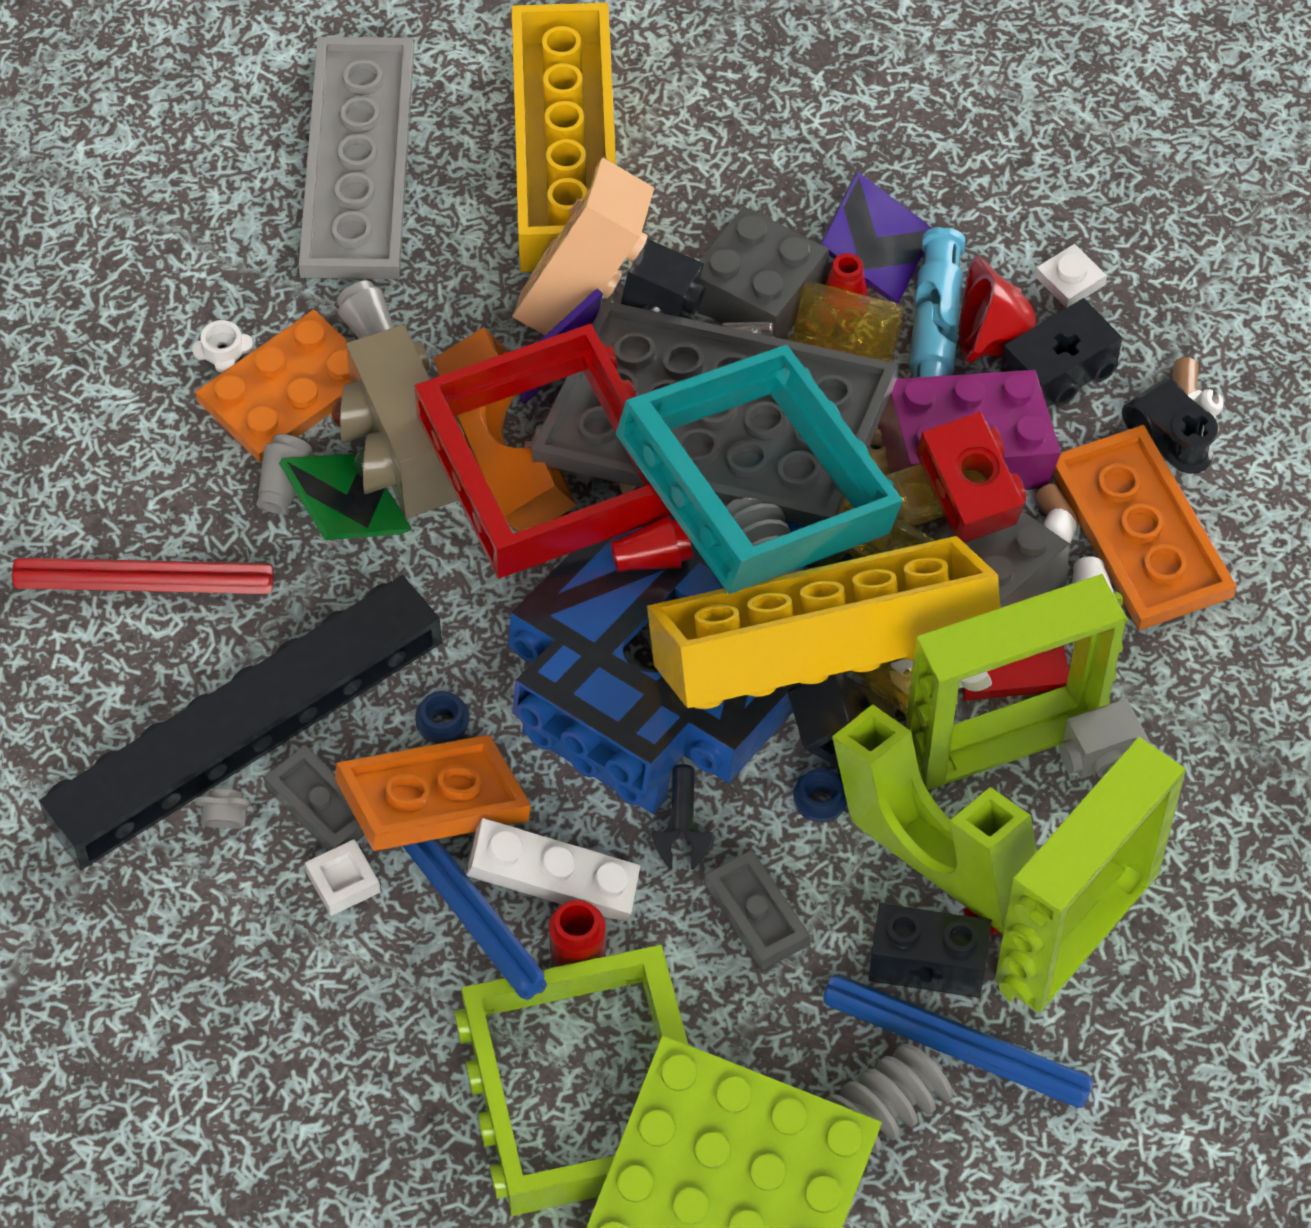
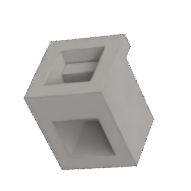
(1099, 738)

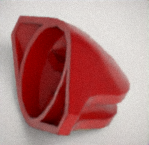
(993, 312)

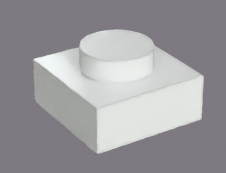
(1071, 275)
(342, 877)

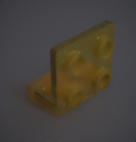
(847, 322)

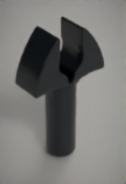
(682, 819)

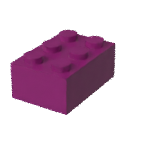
(1008, 402)

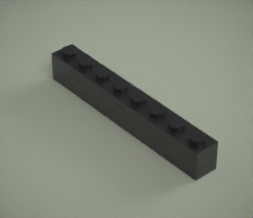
(240, 721)

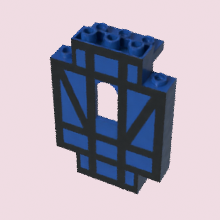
(601, 709)

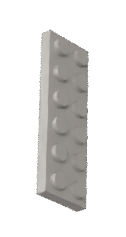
(357, 158)

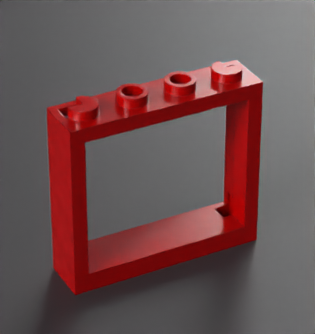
(507, 376)

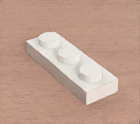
(552, 869)

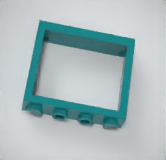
(697, 508)

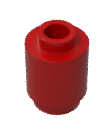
(576, 933)

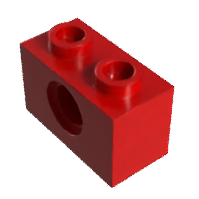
(969, 506)

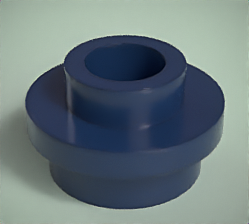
(437, 704)
(820, 781)

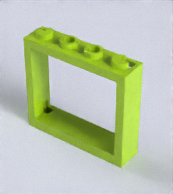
(1077, 613)
(1088, 875)
(574, 1181)

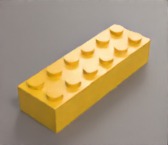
(559, 114)
(816, 621)

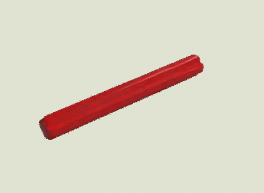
(143, 575)

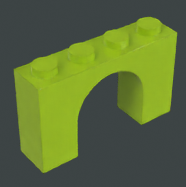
(886, 798)

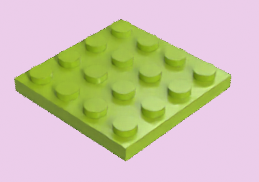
(731, 1151)

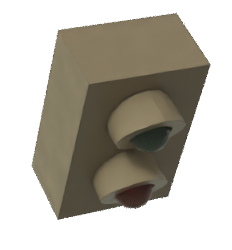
(383, 408)

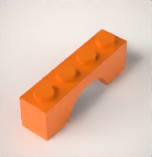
(523, 488)

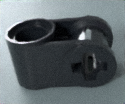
(1174, 425)

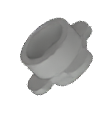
(224, 809)

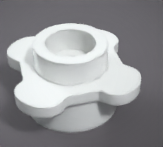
(217, 334)

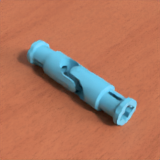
(937, 304)

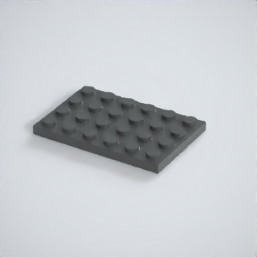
(738, 450)

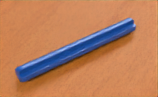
(478, 917)
(958, 1040)

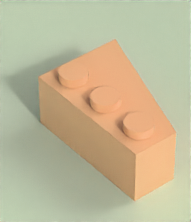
(589, 248)

